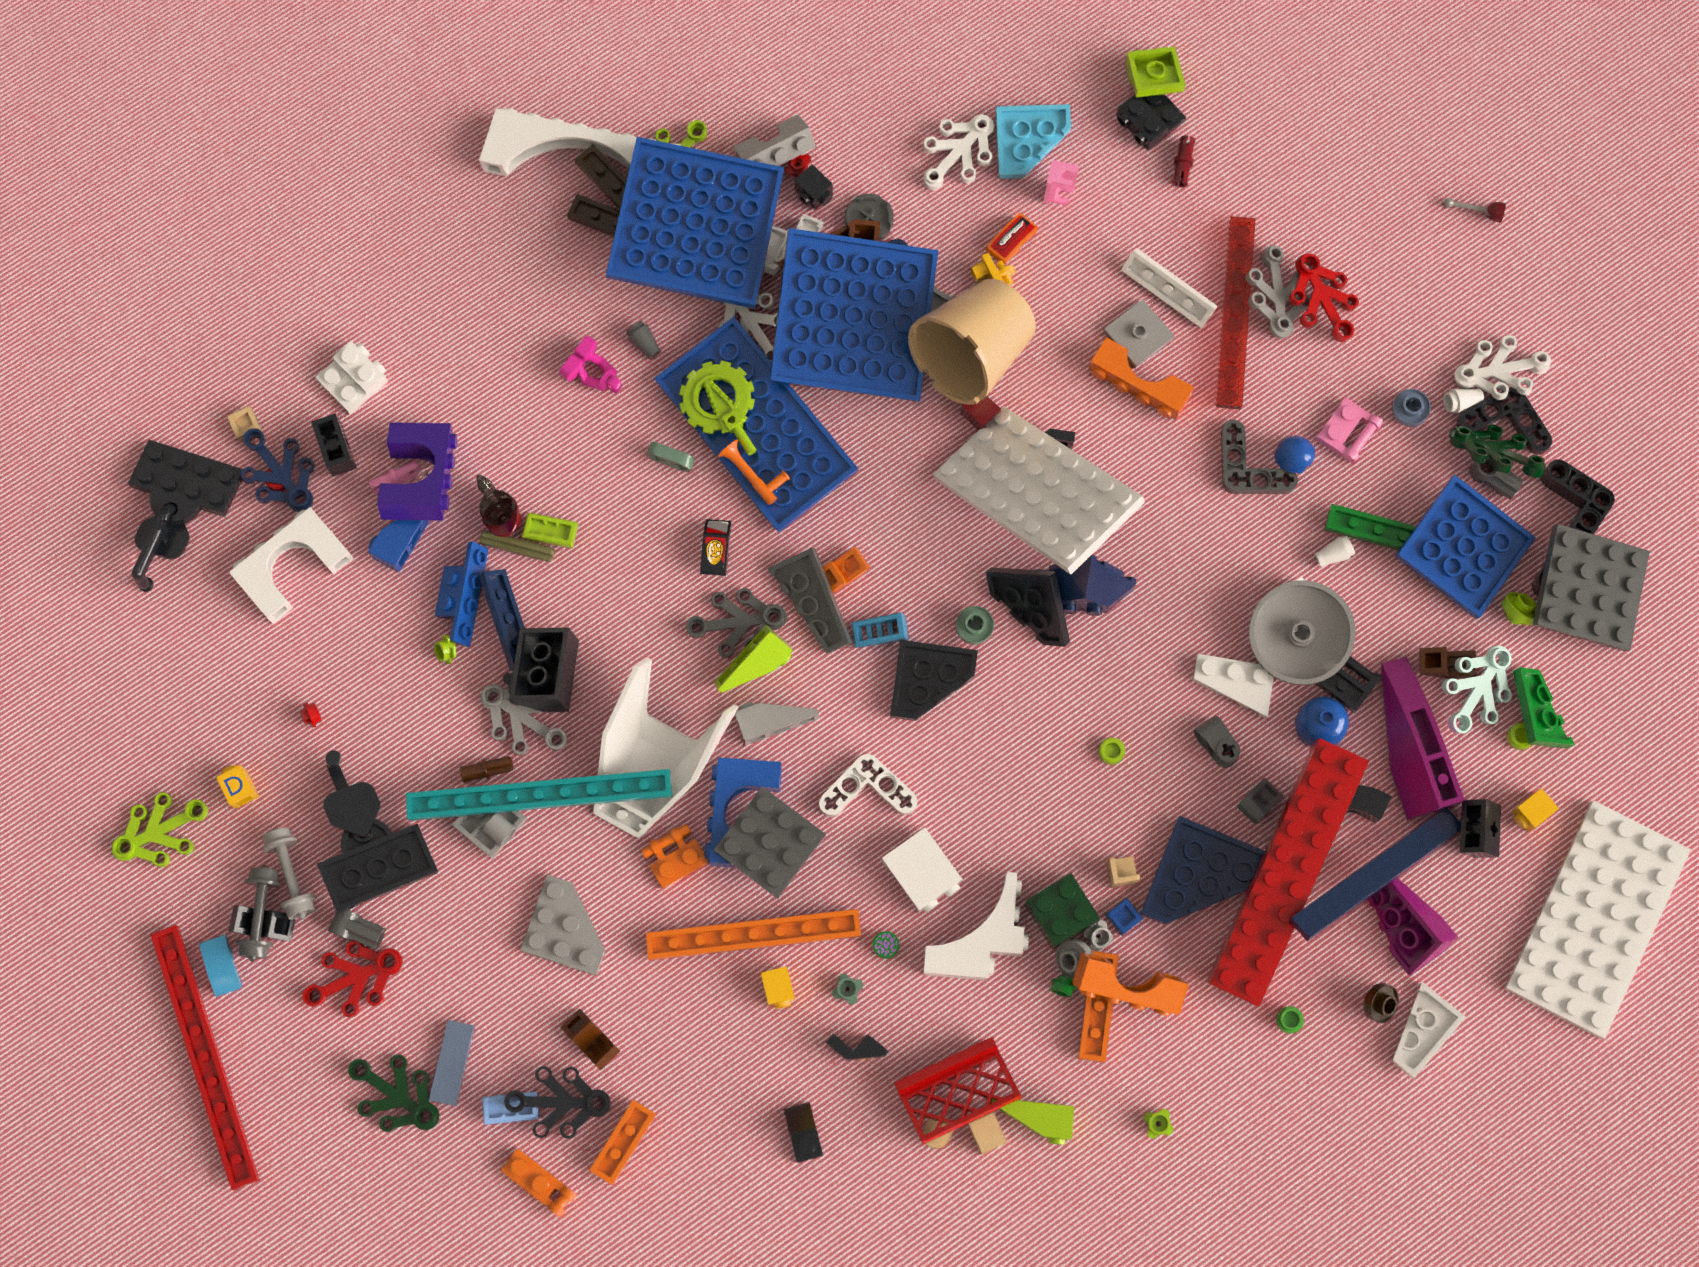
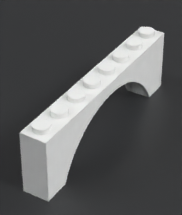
(520, 136)

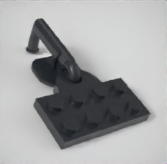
(180, 482)
(370, 863)

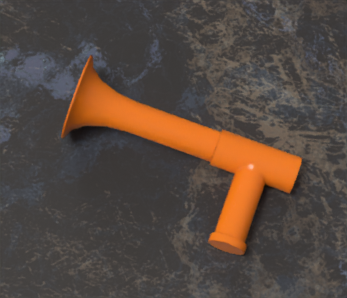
(764, 490)

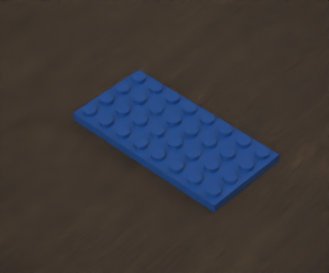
(779, 427)

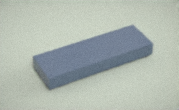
(452, 1063)

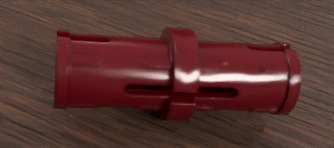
(1183, 161)

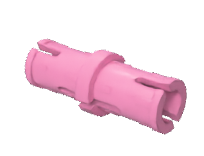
(395, 476)

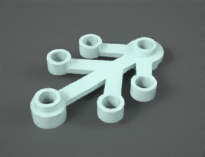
(1481, 687)

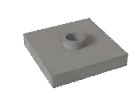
(1139, 332)

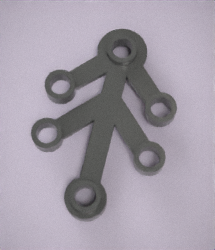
(740, 621)

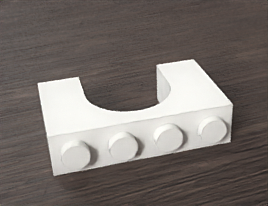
(255, 571)

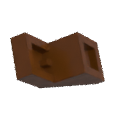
(1441, 662)
(590, 1039)

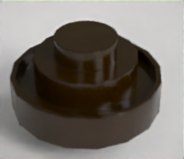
(1381, 1002)

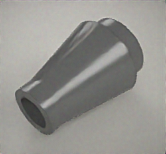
(643, 339)

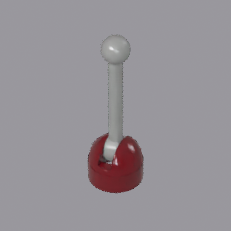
(1494, 211)

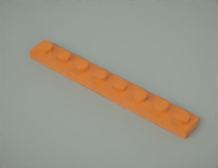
(753, 934)

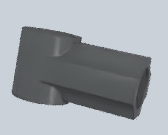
(1504, 483)
(351, 926)

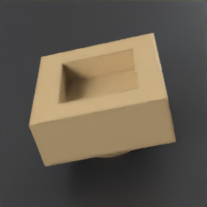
(243, 421)

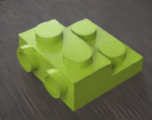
(1154, 71)

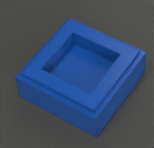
(1124, 916)

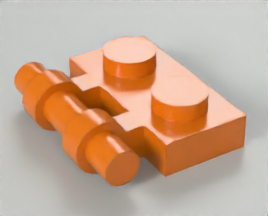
(678, 863)

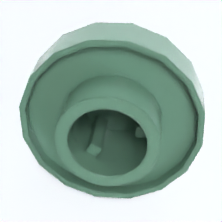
(975, 625)

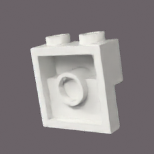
(352, 377)

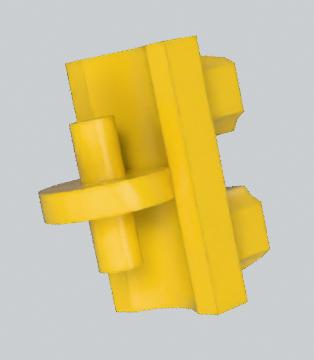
(987, 269)

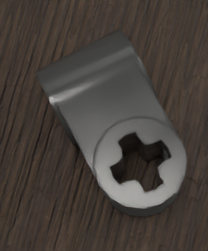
(1215, 738)

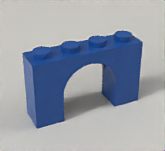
(731, 779)

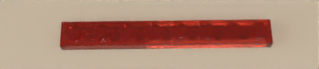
(1235, 313)

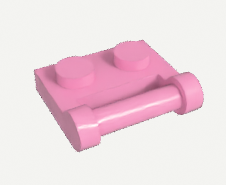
(1341, 426)

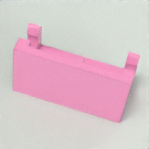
(1061, 178)

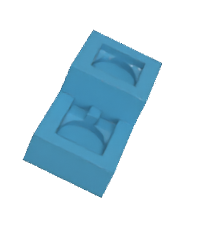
(220, 965)

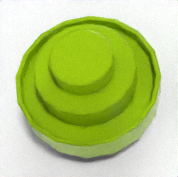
(1519, 608)

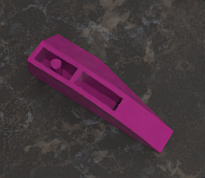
(1415, 745)

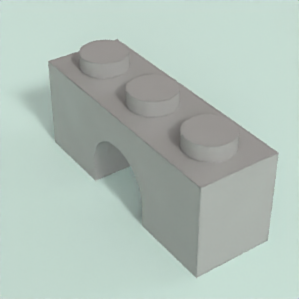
(791, 142)

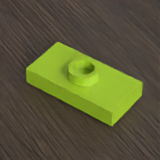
(550, 530)

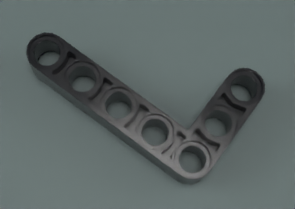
(1584, 500)

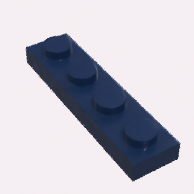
(503, 611)

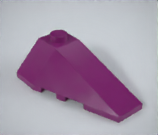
(1411, 925)

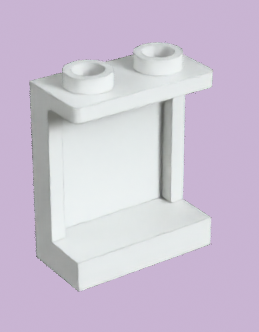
(923, 871)

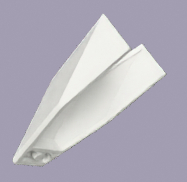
(642, 743)

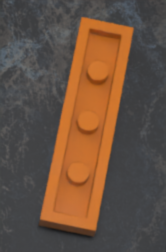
(1097, 1021)

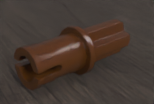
(486, 769)

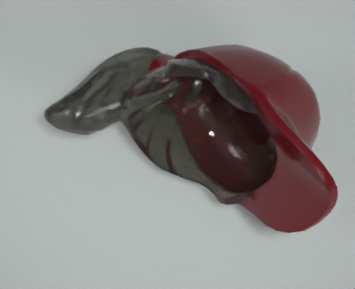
(497, 509)

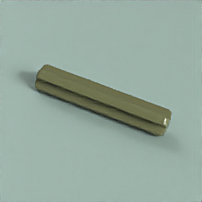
(517, 546)

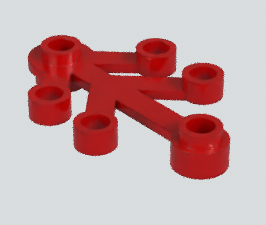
(1323, 294)
(357, 977)

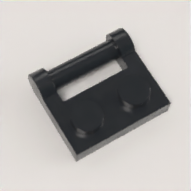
(1348, 689)

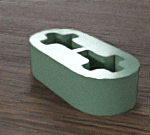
(670, 457)

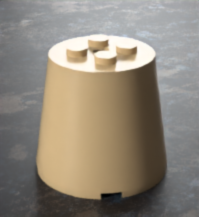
(972, 340)

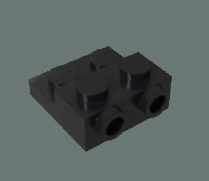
(1150, 118)

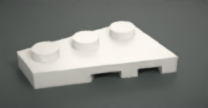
(1237, 680)
(1426, 1031)

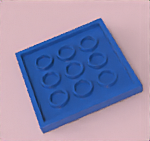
(1465, 547)

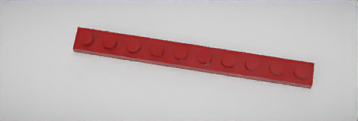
(205, 1058)

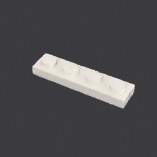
(1169, 288)

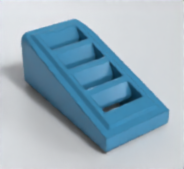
(879, 621)

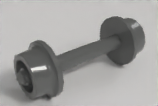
(262, 878)

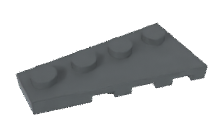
(813, 598)

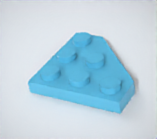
(1028, 135)

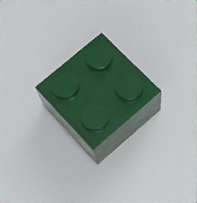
(1061, 911)

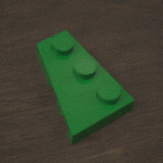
(1540, 720)

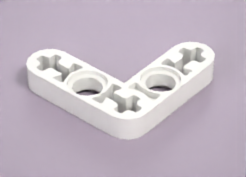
(863, 779)

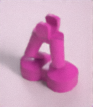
(586, 352)

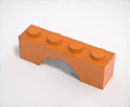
(1166, 395)
(1160, 992)

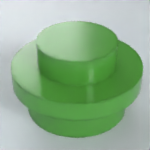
(1290, 1019)

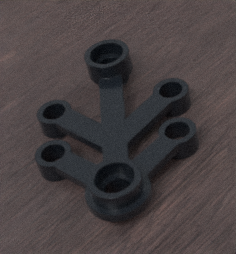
(562, 1102)

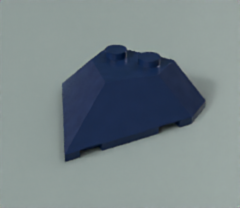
(1092, 587)

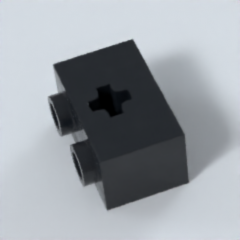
(334, 445)
(1480, 828)

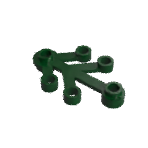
(1496, 450)
(397, 1096)

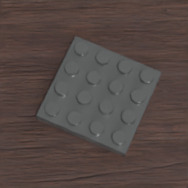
(1591, 587)

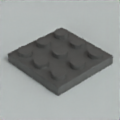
(769, 842)

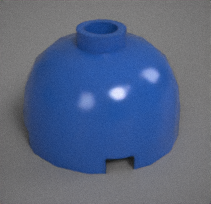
(1322, 719)

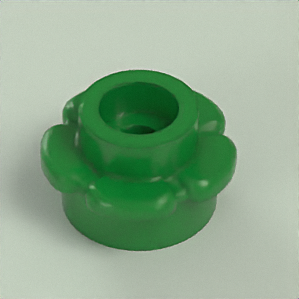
(1062, 986)

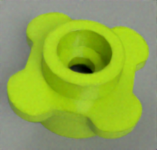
(445, 650)
(1154, 1130)

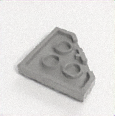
(563, 929)

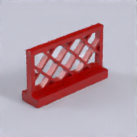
(952, 1068)

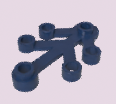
(280, 474)

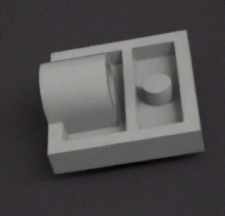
(491, 830)

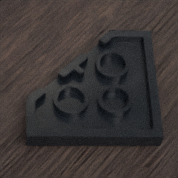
(1032, 600)
(928, 676)

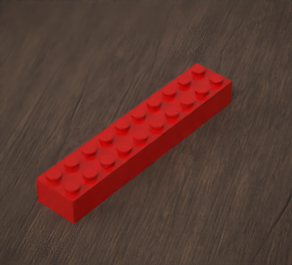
(1287, 871)

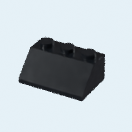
(544, 669)

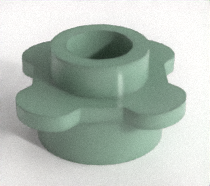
(845, 981)

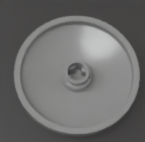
(1302, 632)

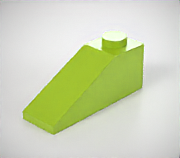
(758, 658)
(1044, 1119)

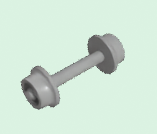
(278, 841)

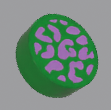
(885, 945)

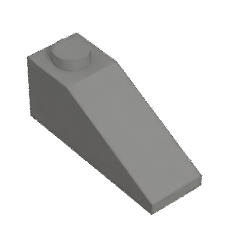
(768, 720)

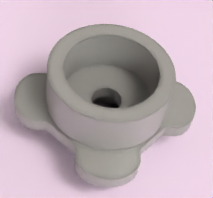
(1104, 939)

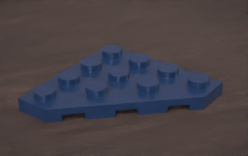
(1198, 871)

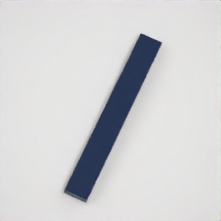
(1376, 874)

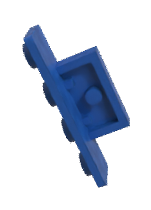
(461, 593)

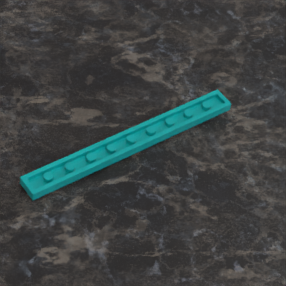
(538, 795)

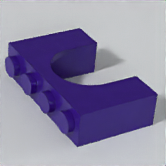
(427, 497)

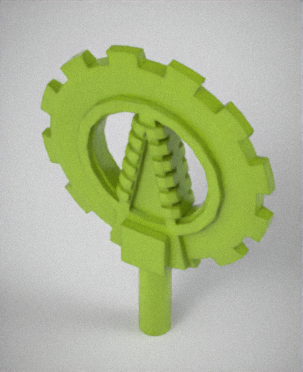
(727, 415)

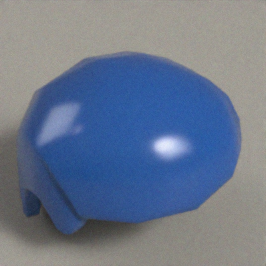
(1294, 454)

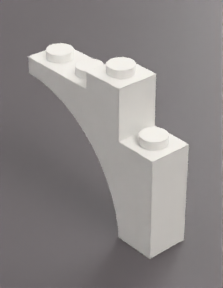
(997, 935)

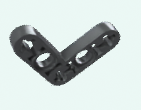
(1240, 469)

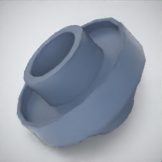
(1411, 407)

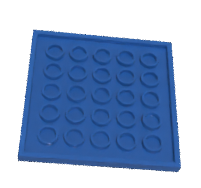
(695, 222)
(851, 313)

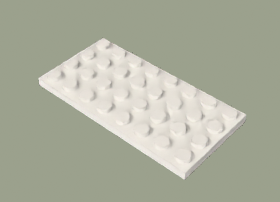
(1038, 489)
(1597, 919)

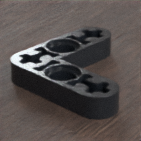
(1513, 412)

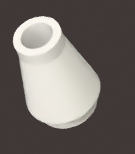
(1462, 399)
(1336, 551)

